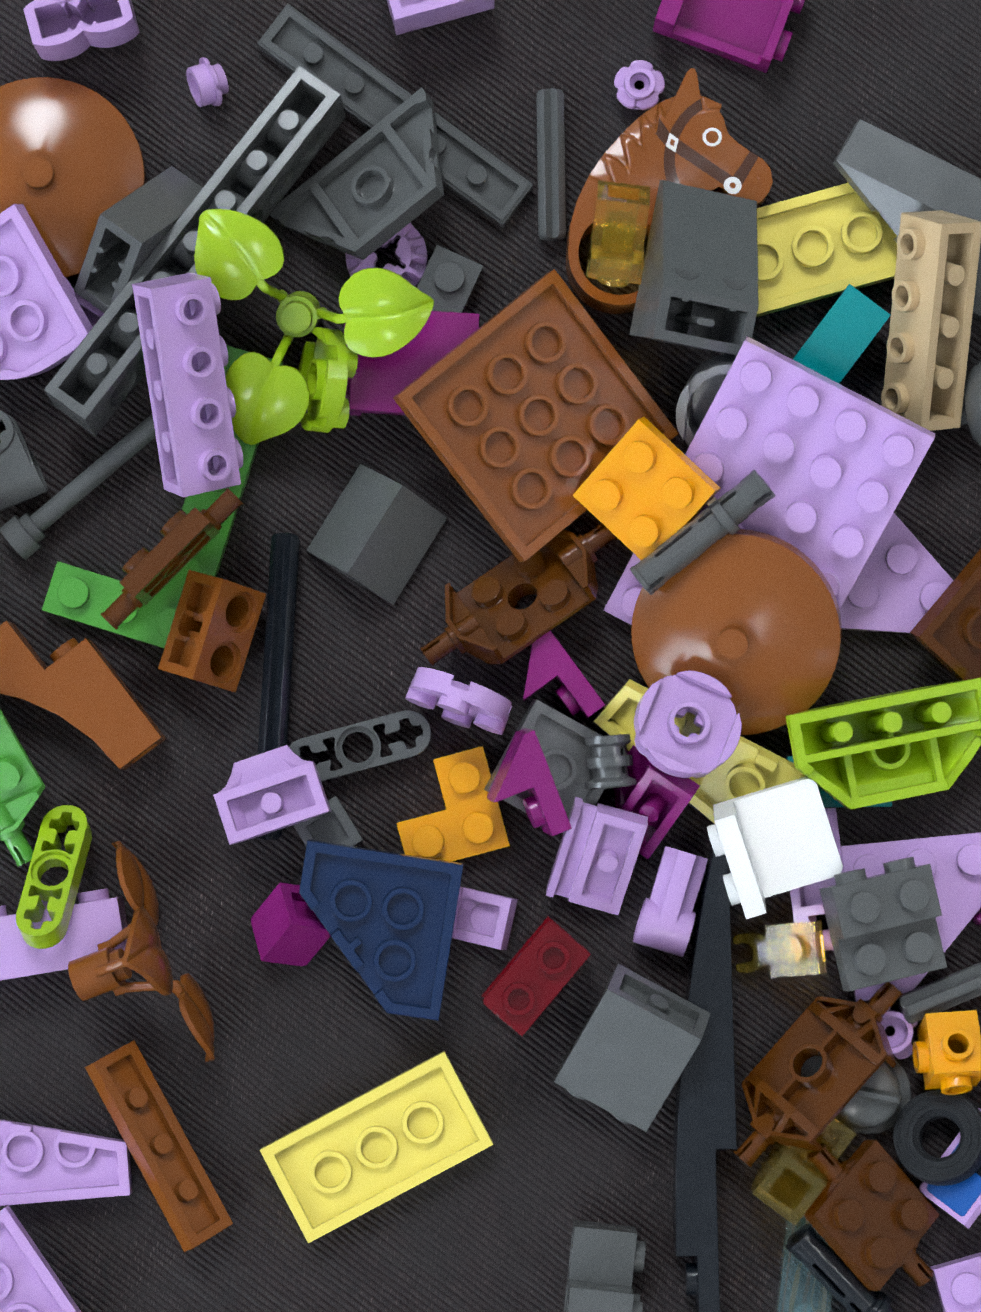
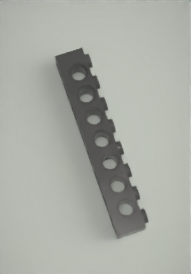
(248, 181)

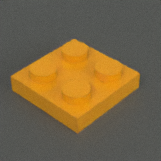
(645, 489)

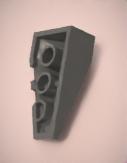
(903, 178)

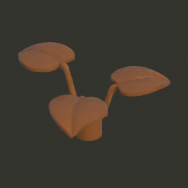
(143, 953)

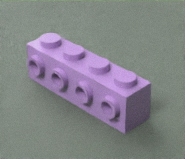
(188, 383)

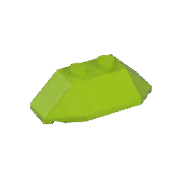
(889, 743)

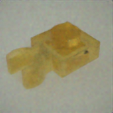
(789, 949)

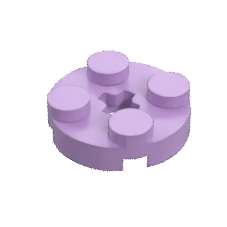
(460, 701)
(714, 713)

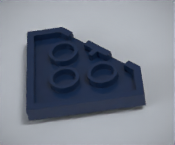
(387, 918)

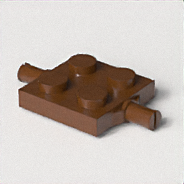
(183, 539)
(871, 1215)

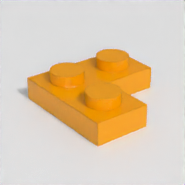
(470, 821)

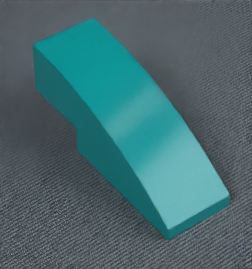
(842, 335)

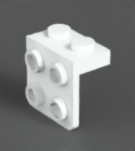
(774, 842)

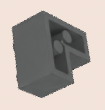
(603, 1268)

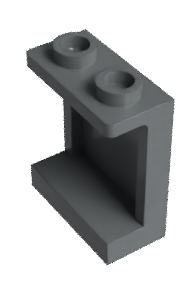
(632, 1048)

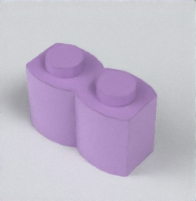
(71, 26)

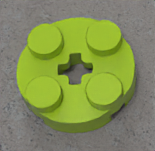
(326, 370)

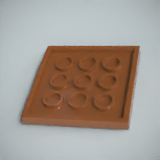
(529, 412)

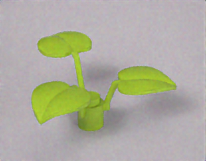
(377, 306)

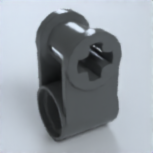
(19, 470)

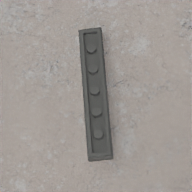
(371, 96)

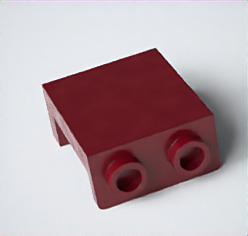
(534, 976)

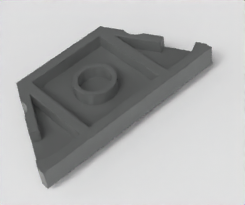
(371, 184)

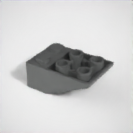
(699, 270)

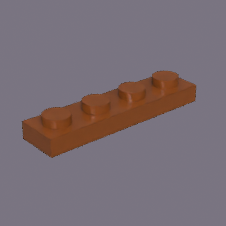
(159, 1146)

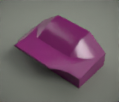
(655, 796)

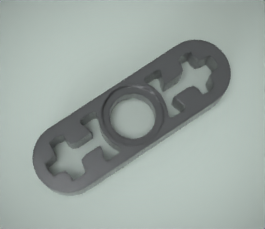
(392, 725)

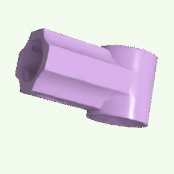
(668, 913)

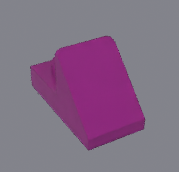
(551, 661)
(527, 769)

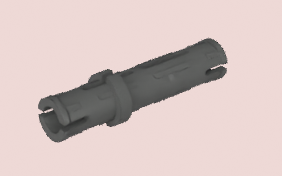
(707, 528)

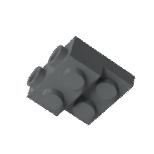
(884, 924)

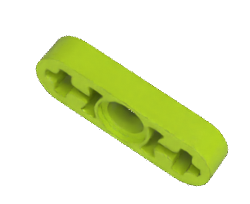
(61, 896)

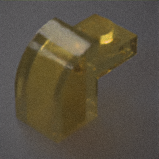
(618, 233)
(790, 1180)

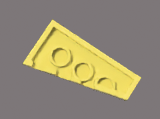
(744, 772)

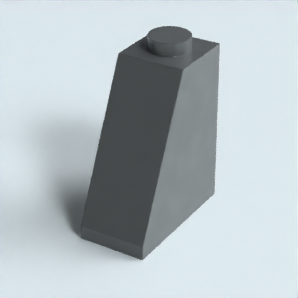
(130, 234)

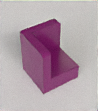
(287, 928)

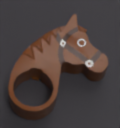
(672, 142)

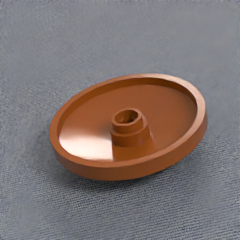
(65, 161)
(752, 620)

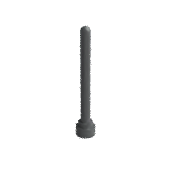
(27, 531)

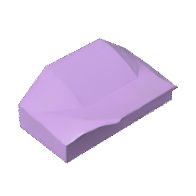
(270, 795)

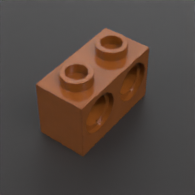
(212, 630)

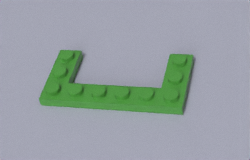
(85, 594)

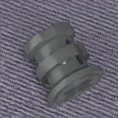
(609, 762)

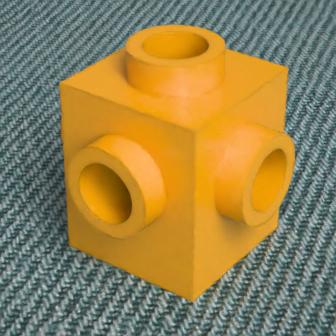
(949, 1051)

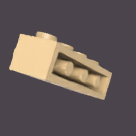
(931, 317)

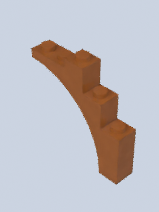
(81, 691)

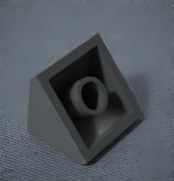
(377, 533)

